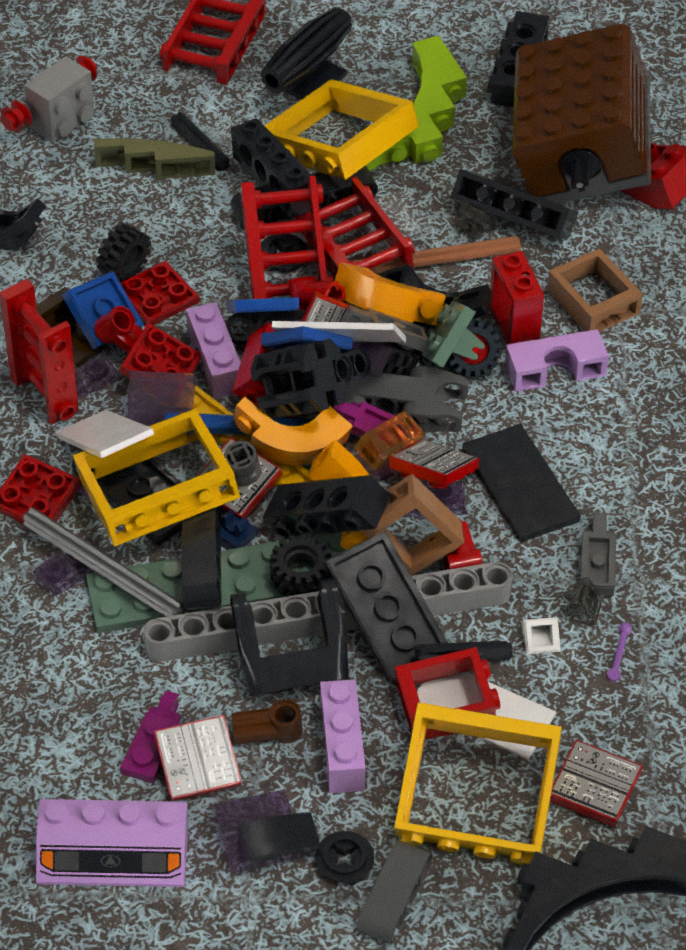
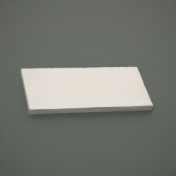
(358, 331)
(104, 433)
(461, 690)

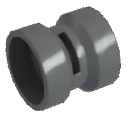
(244, 462)

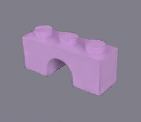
(212, 340)
(579, 352)
(342, 736)

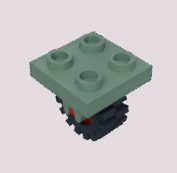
(463, 342)

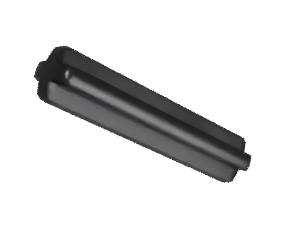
(199, 139)
(487, 650)

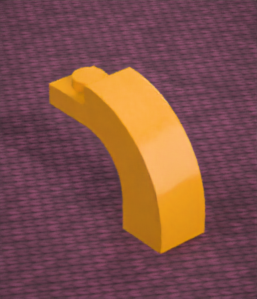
(392, 298)
(290, 443)
(337, 463)

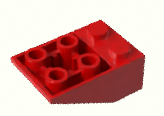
(667, 178)

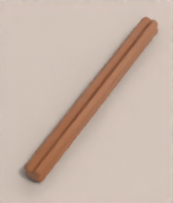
(456, 253)

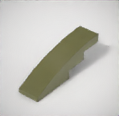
(147, 155)

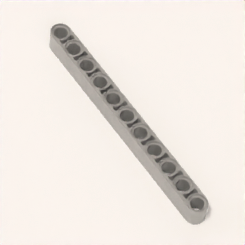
(300, 617)

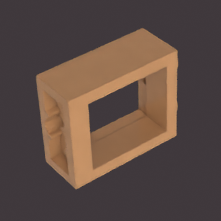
(619, 307)
(406, 497)

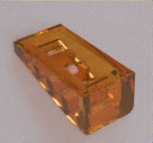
(376, 452)

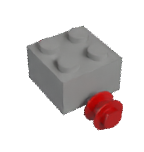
(55, 100)

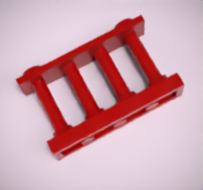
(232, 48)
(257, 230)
(386, 230)
(39, 351)

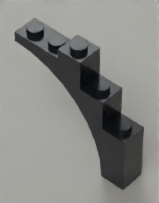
(600, 872)

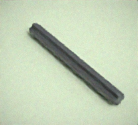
(102, 563)

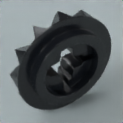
(284, 243)
(344, 843)

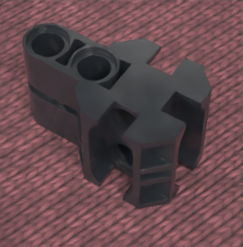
(307, 377)

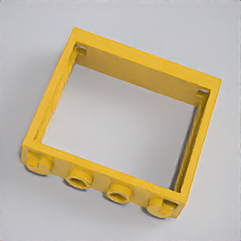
(391, 117)
(168, 504)
(487, 727)

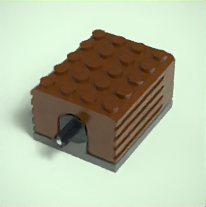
(582, 115)

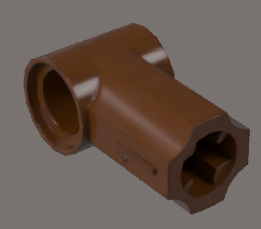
(267, 723)

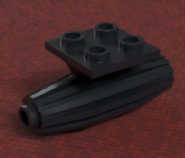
(301, 61)

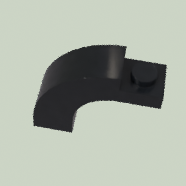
(19, 225)
(474, 298)

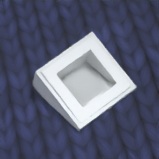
(541, 635)

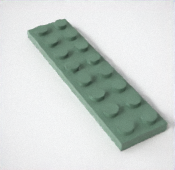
(241, 571)

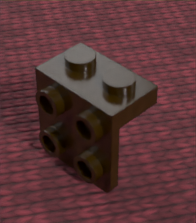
(54, 312)

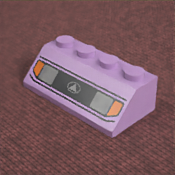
(111, 843)

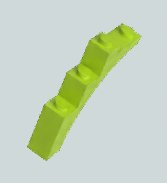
(441, 86)

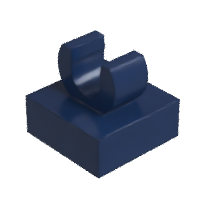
(236, 531)

